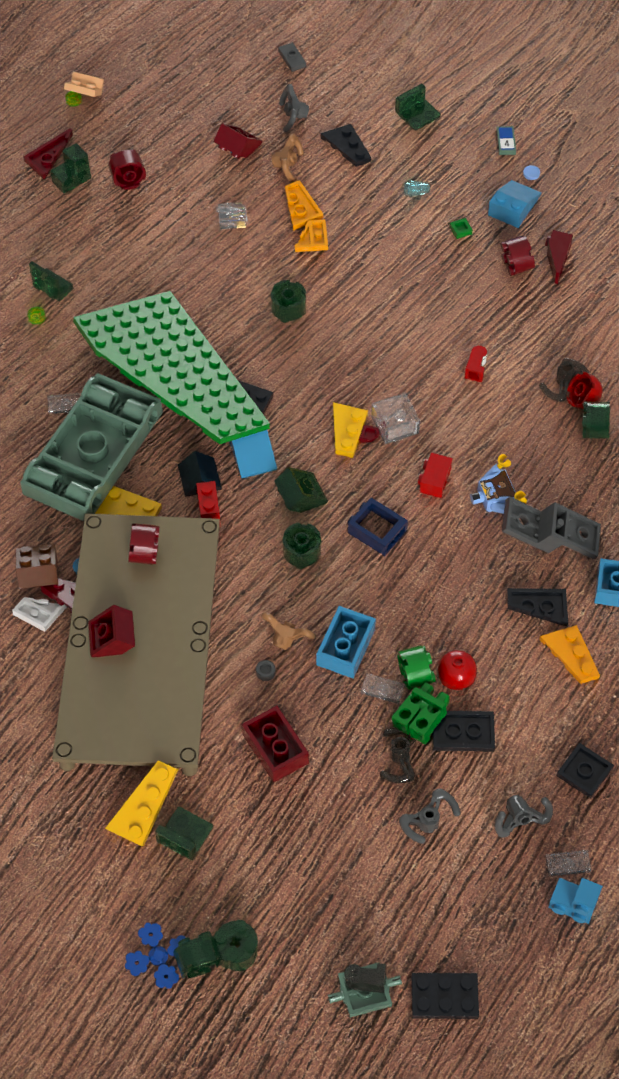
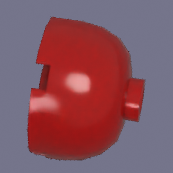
(584, 388)
(457, 670)

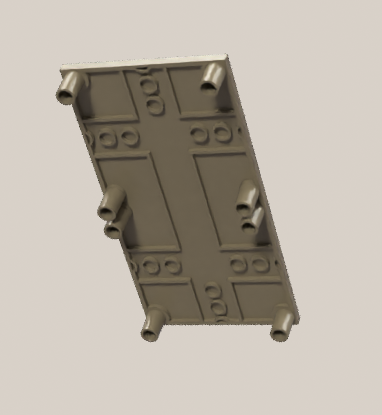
(153, 695)

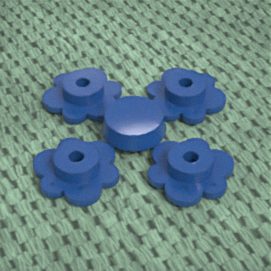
(157, 956)

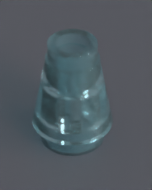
(415, 188)

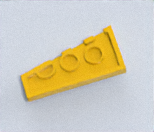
(143, 806)

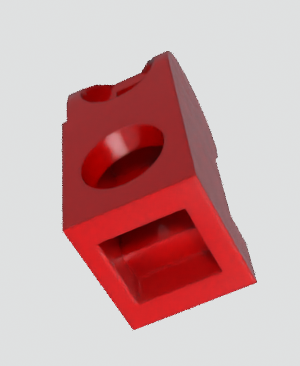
(474, 369)

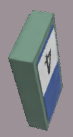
(506, 140)

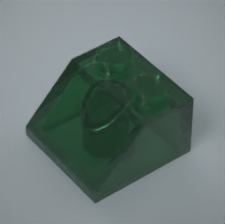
(300, 490)

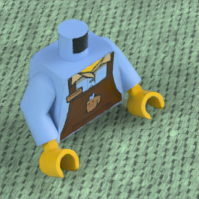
(496, 488)

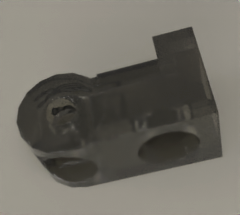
(366, 978)

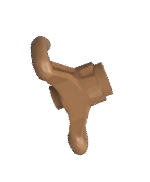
(286, 157)
(285, 632)

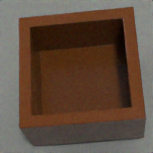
(36, 566)

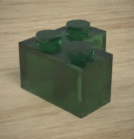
(74, 169)

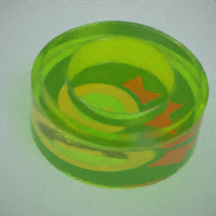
(73, 98)
(36, 315)

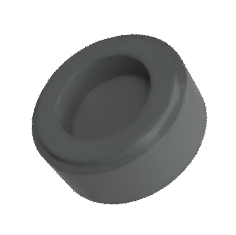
(265, 670)

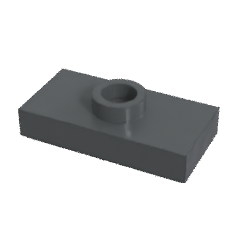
(292, 57)

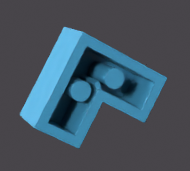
(575, 899)

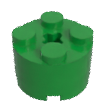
(415, 667)

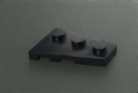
(348, 143)
(539, 603)

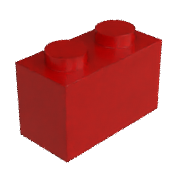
(436, 475)
(208, 500)

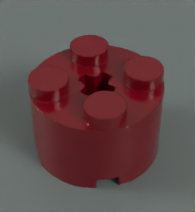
(127, 169)
(517, 255)
(143, 543)

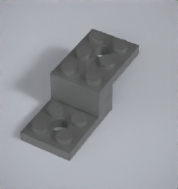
(551, 527)

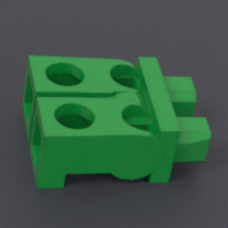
(421, 713)

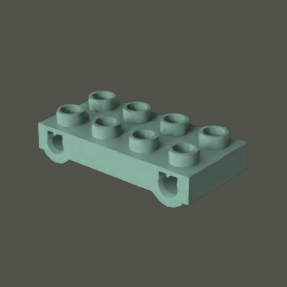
(91, 447)

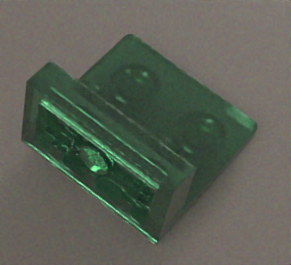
(415, 108)
(49, 282)
(184, 833)

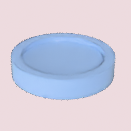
(531, 172)

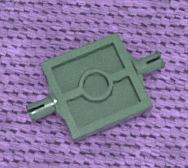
(363, 1002)

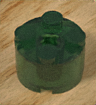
(288, 300)
(596, 420)
(301, 545)
(237, 933)
(197, 955)

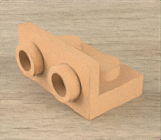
(85, 84)

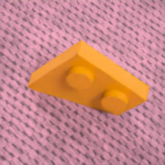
(313, 237)

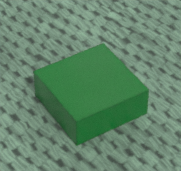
(461, 228)

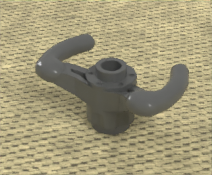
(293, 107)
(521, 814)
(428, 817)

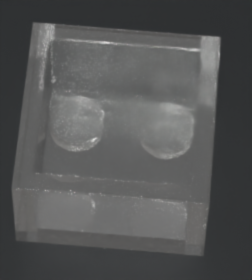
(395, 418)

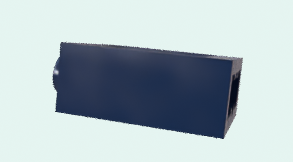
(380, 545)

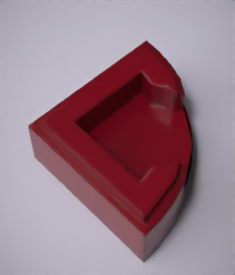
(368, 433)

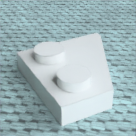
(38, 612)

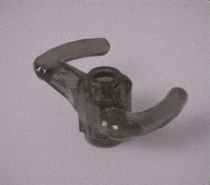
(564, 375)
(399, 754)

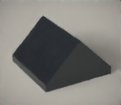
(197, 469)

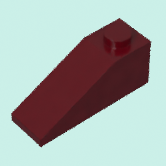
(557, 252)

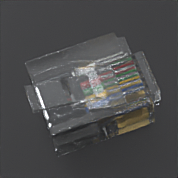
(232, 215)

